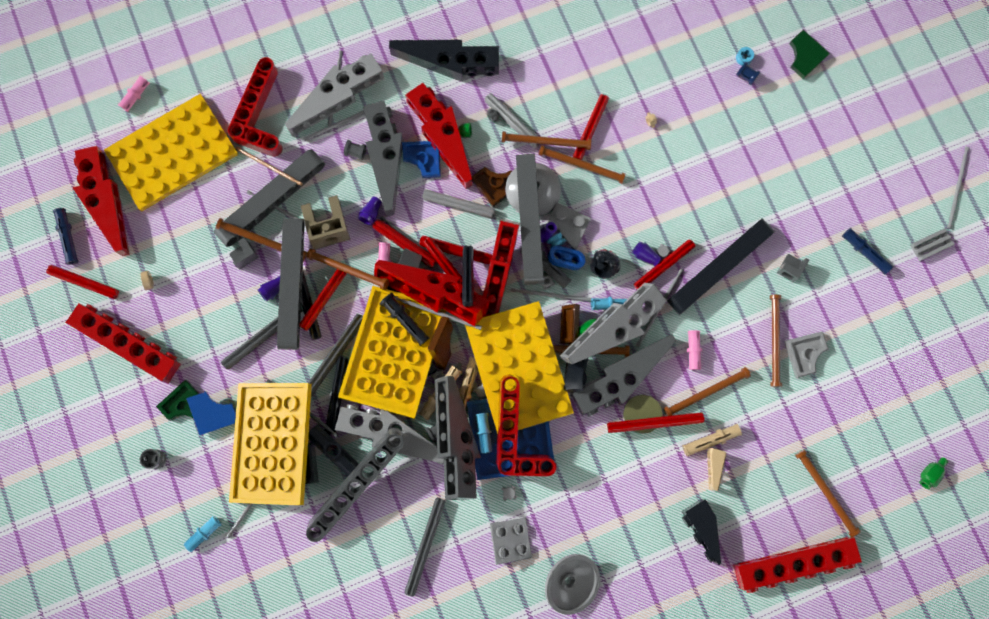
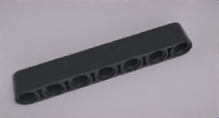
(720, 266)

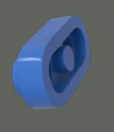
(565, 258)

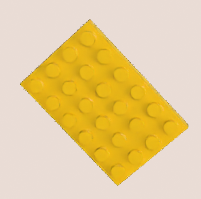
(170, 152)
(520, 346)
(386, 361)
(270, 443)

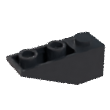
(704, 524)

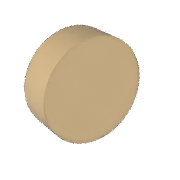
(147, 280)

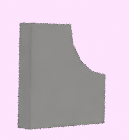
(804, 353)

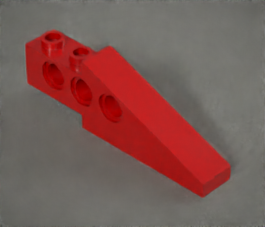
(449, 146)
(108, 212)
(500, 264)
(432, 290)

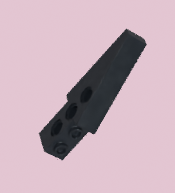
(432, 52)

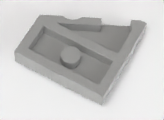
(569, 224)

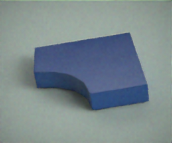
(424, 157)
(210, 414)

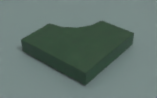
(807, 54)
(176, 402)

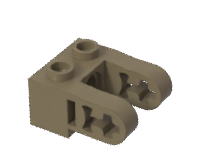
(328, 231)

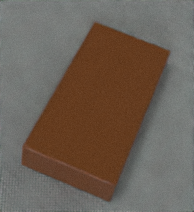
(569, 323)

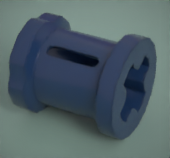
(748, 73)

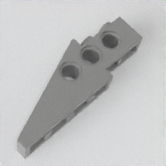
(321, 105)
(601, 333)
(413, 445)

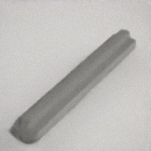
(509, 117)
(458, 203)

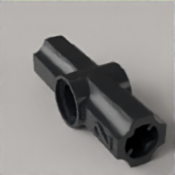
(323, 440)

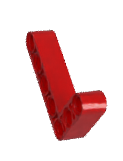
(254, 109)
(512, 434)

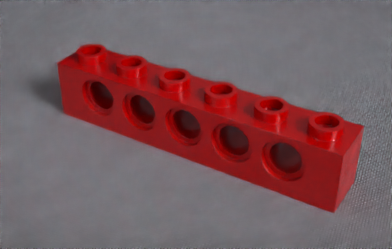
(81, 321)
(847, 559)

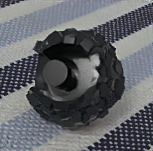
(605, 264)

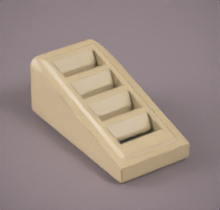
(715, 462)

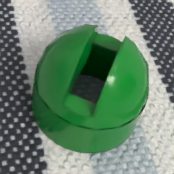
(465, 130)

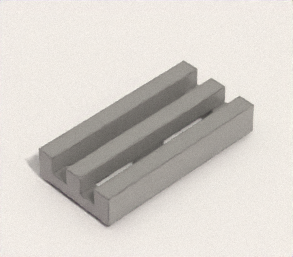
(945, 237)

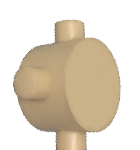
(651, 119)

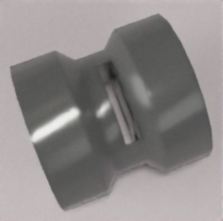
(148, 459)

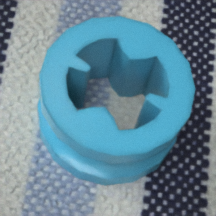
(745, 50)
(556, 240)

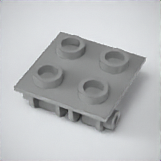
(510, 541)

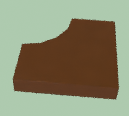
(491, 185)
(440, 343)

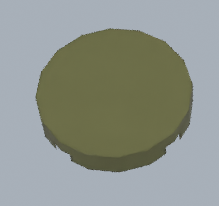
(640, 408)

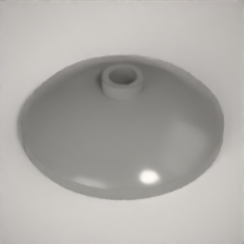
(548, 189)
(578, 589)

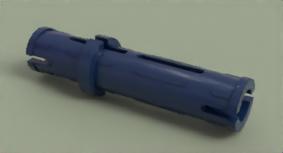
(64, 228)
(866, 250)

